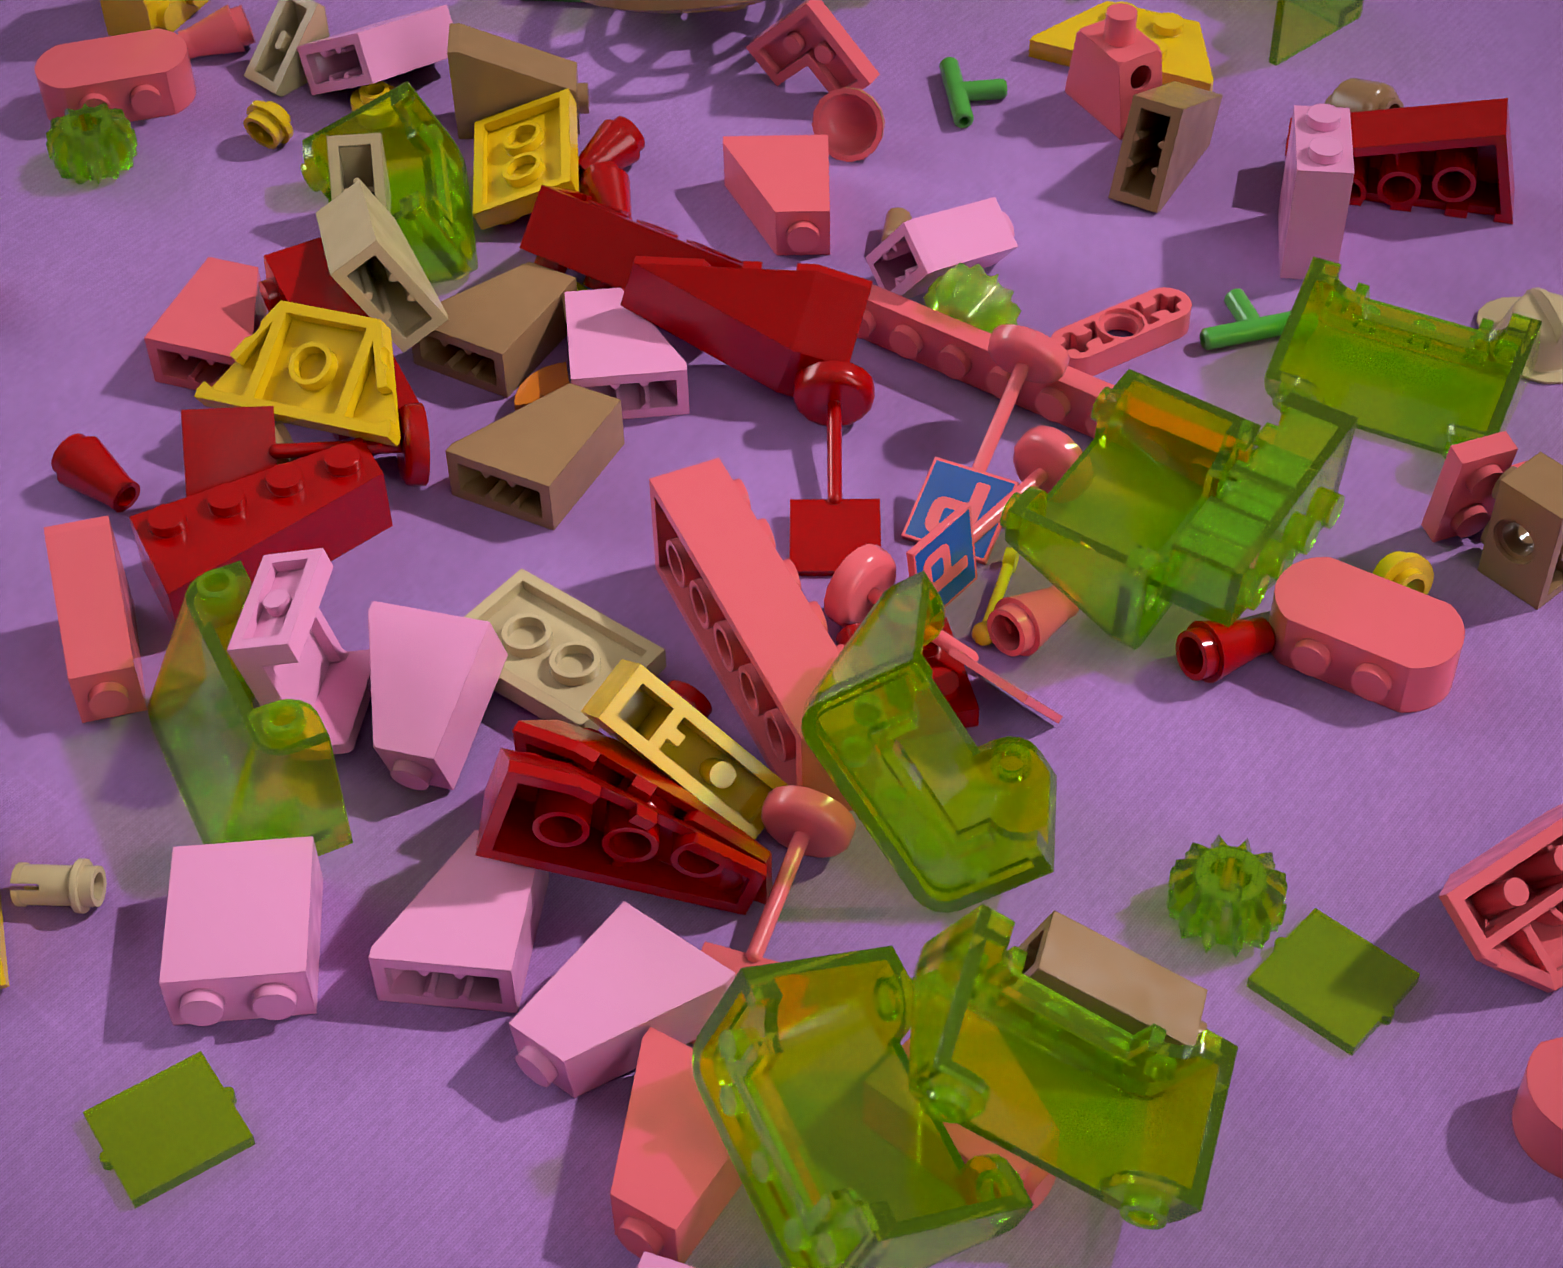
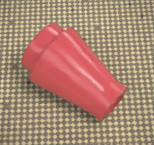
(219, 33)
(1028, 620)

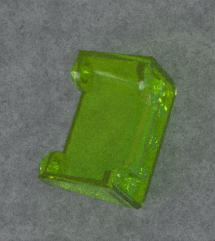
(424, 178)
(1398, 367)
(1127, 500)
(234, 764)
(940, 808)
(1061, 1083)
(823, 1124)

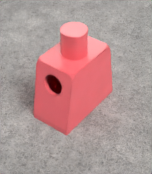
(1111, 66)

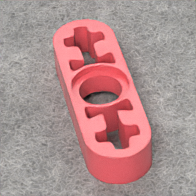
(1151, 317)

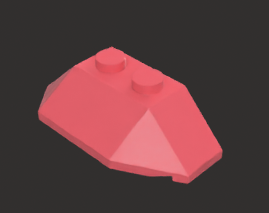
(1513, 903)

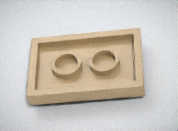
(558, 648)

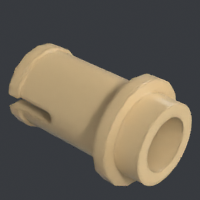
(60, 885)

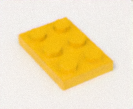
(520, 153)

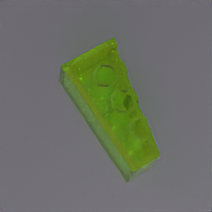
(1262, 513)

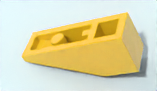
(682, 744)

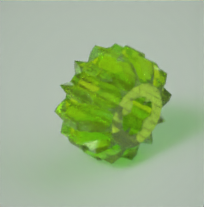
(91, 143)
(973, 298)
(1227, 895)

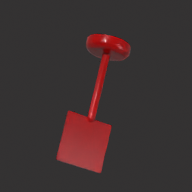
(241, 441)
(833, 527)

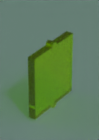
(1333, 981)
(168, 1129)

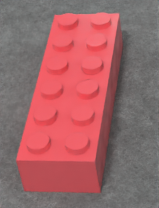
(744, 611)

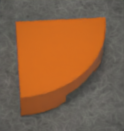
(541, 384)

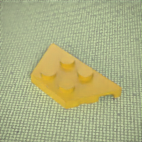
(1178, 39)
(317, 372)

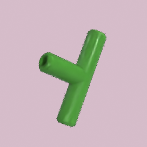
(961, 92)
(1248, 324)

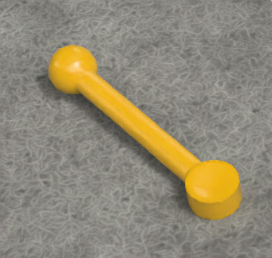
(1009, 564)

